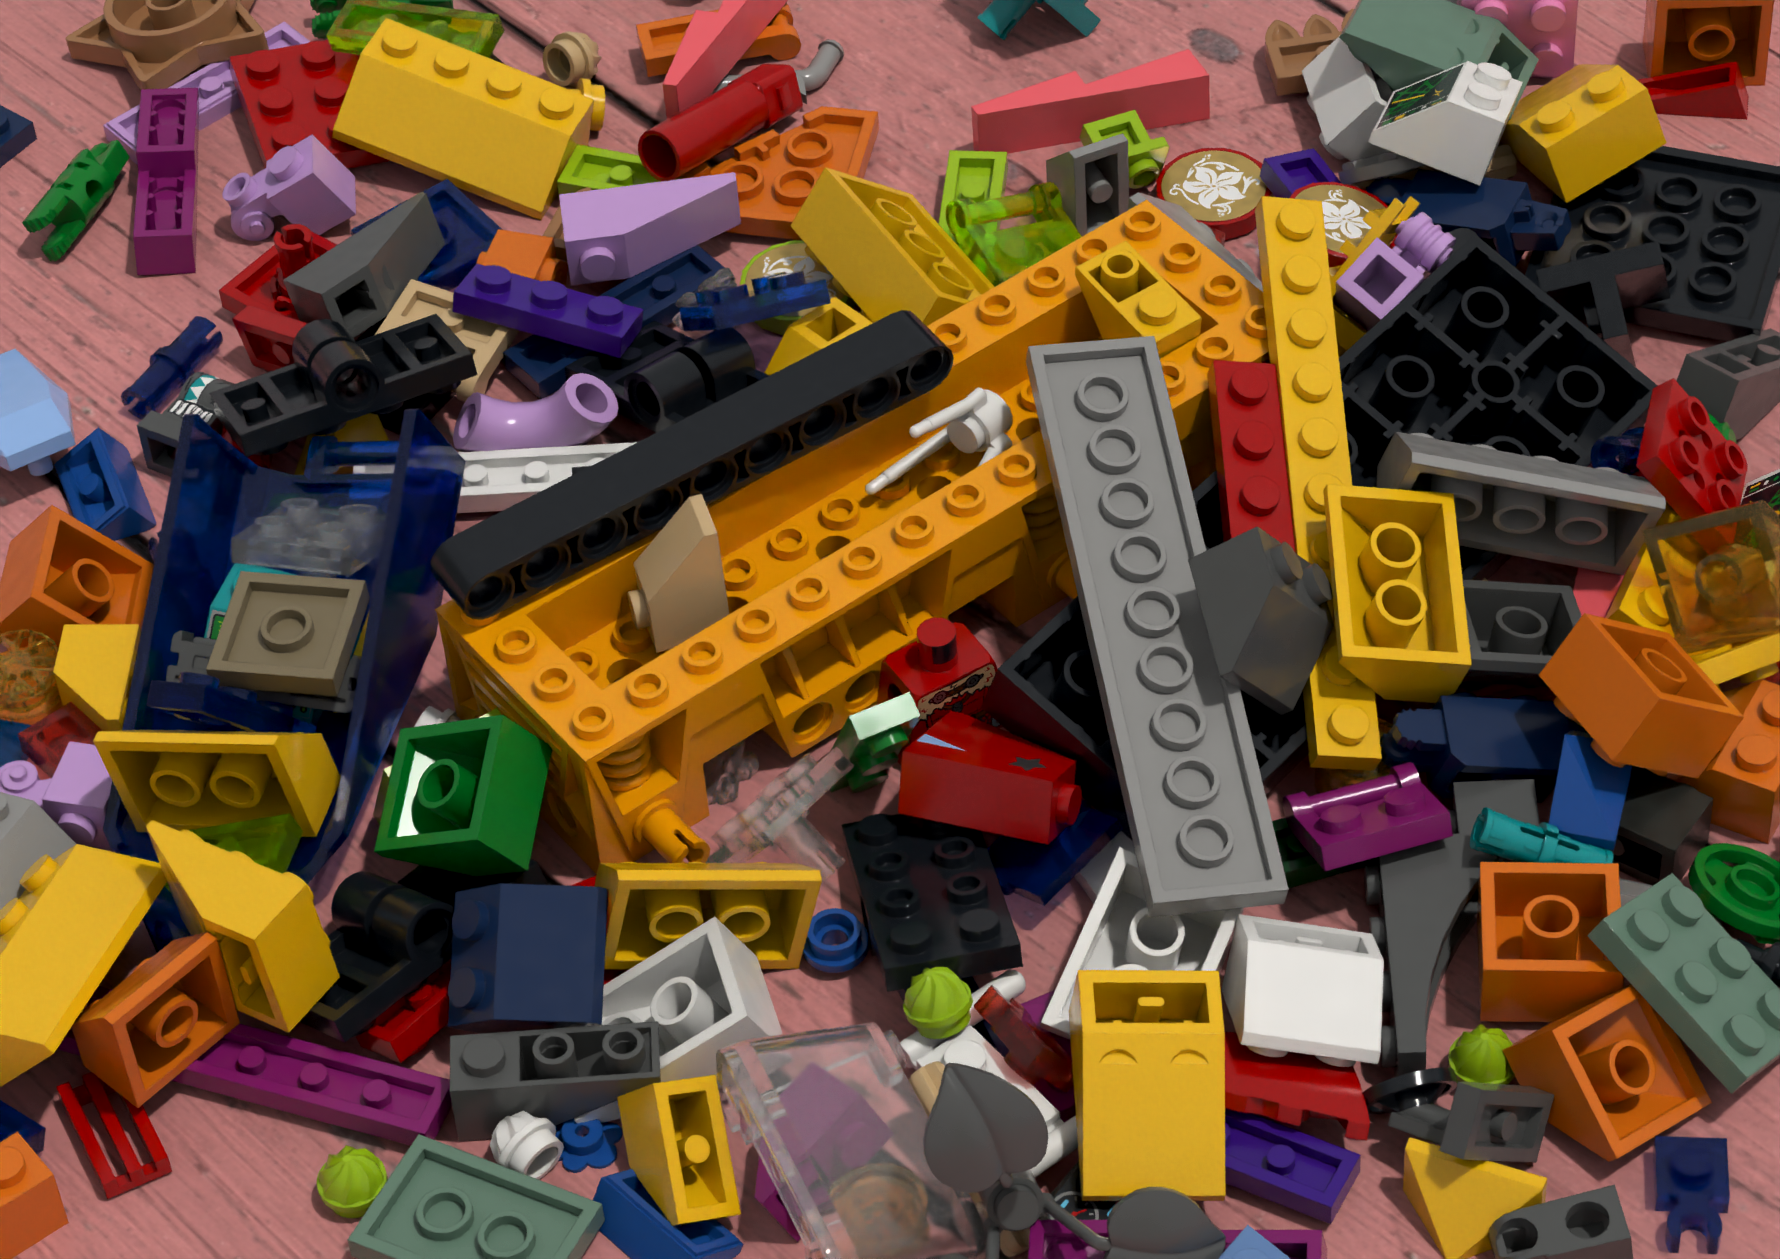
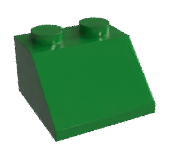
(465, 796)

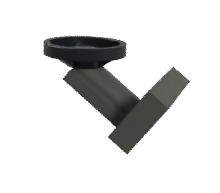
(1483, 1121)

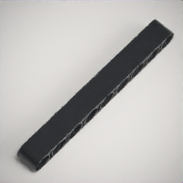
(702, 454)

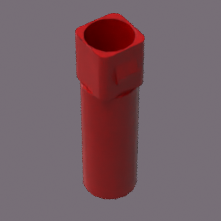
(720, 121)

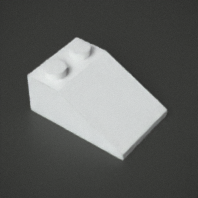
(1126, 938)
(702, 994)

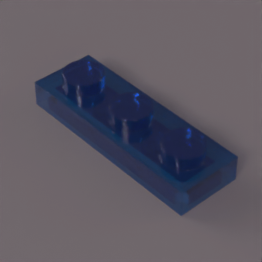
(222, 708)

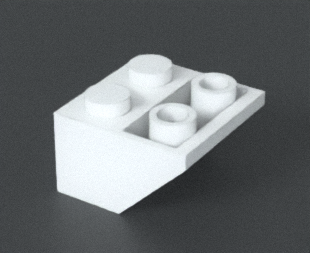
(1305, 990)

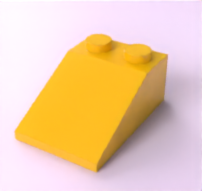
(1583, 128)

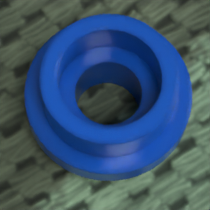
(832, 928)

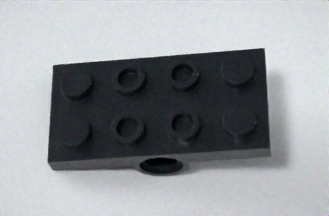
(672, 375)
(341, 381)
(929, 898)
(392, 941)

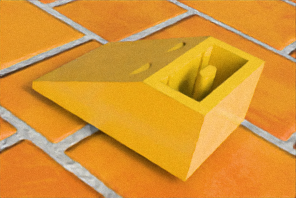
(262, 920)
(1149, 1082)

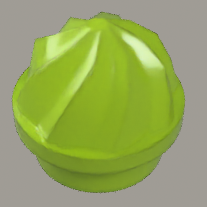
(938, 1003)
(1480, 1058)
(351, 1181)

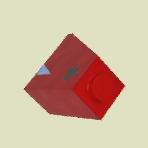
(988, 781)

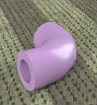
(566, 418)

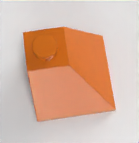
(1612, 1073)

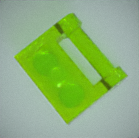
(1013, 249)

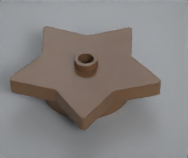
(167, 37)

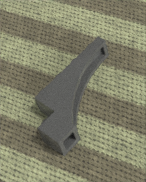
(1427, 911)

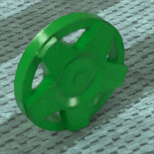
(1742, 894)

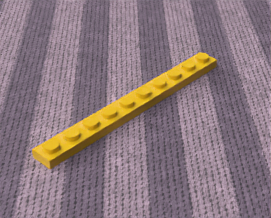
(1305, 350)

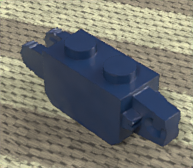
(1496, 210)
(1480, 741)

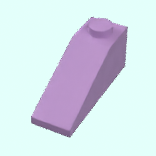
(641, 225)

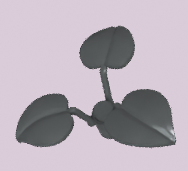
(991, 1135)

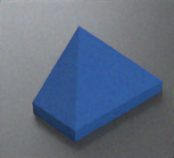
(1588, 793)

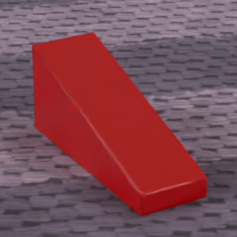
(1700, 92)

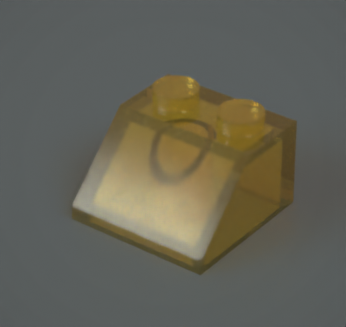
(1719, 575)

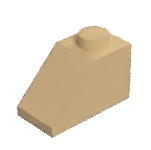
(680, 578)

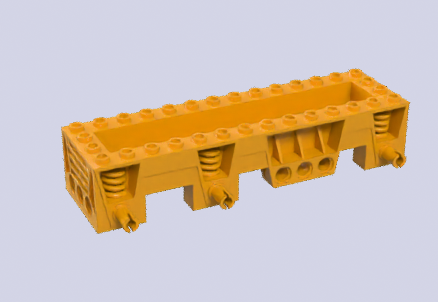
(814, 631)

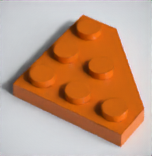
(781, 170)

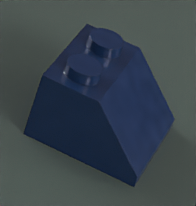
(527, 957)

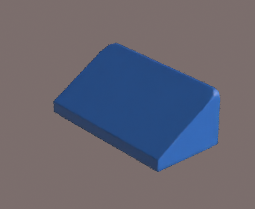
(105, 487)
(644, 1232)

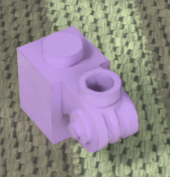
(300, 184)
(1387, 275)
(72, 797)

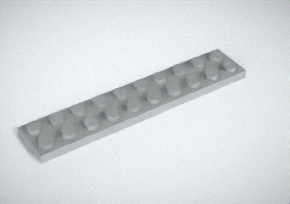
(1169, 715)

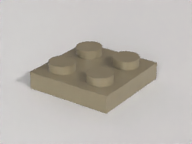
(289, 633)

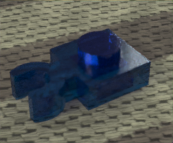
(1693, 1185)

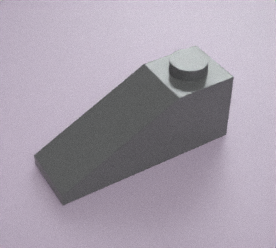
(1736, 379)

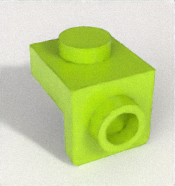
(1145, 155)

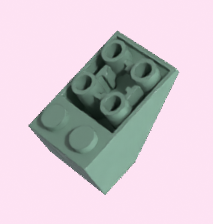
(1424, 37)

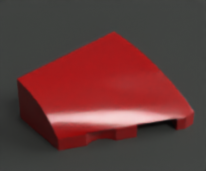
(1293, 1088)

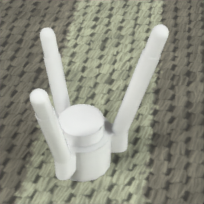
(975, 425)

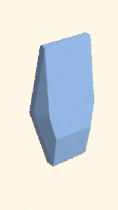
(32, 416)

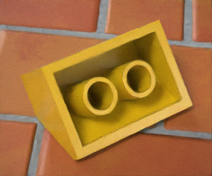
(1398, 590)
(219, 776)
(660, 902)

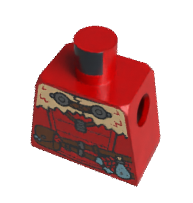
(942, 672)

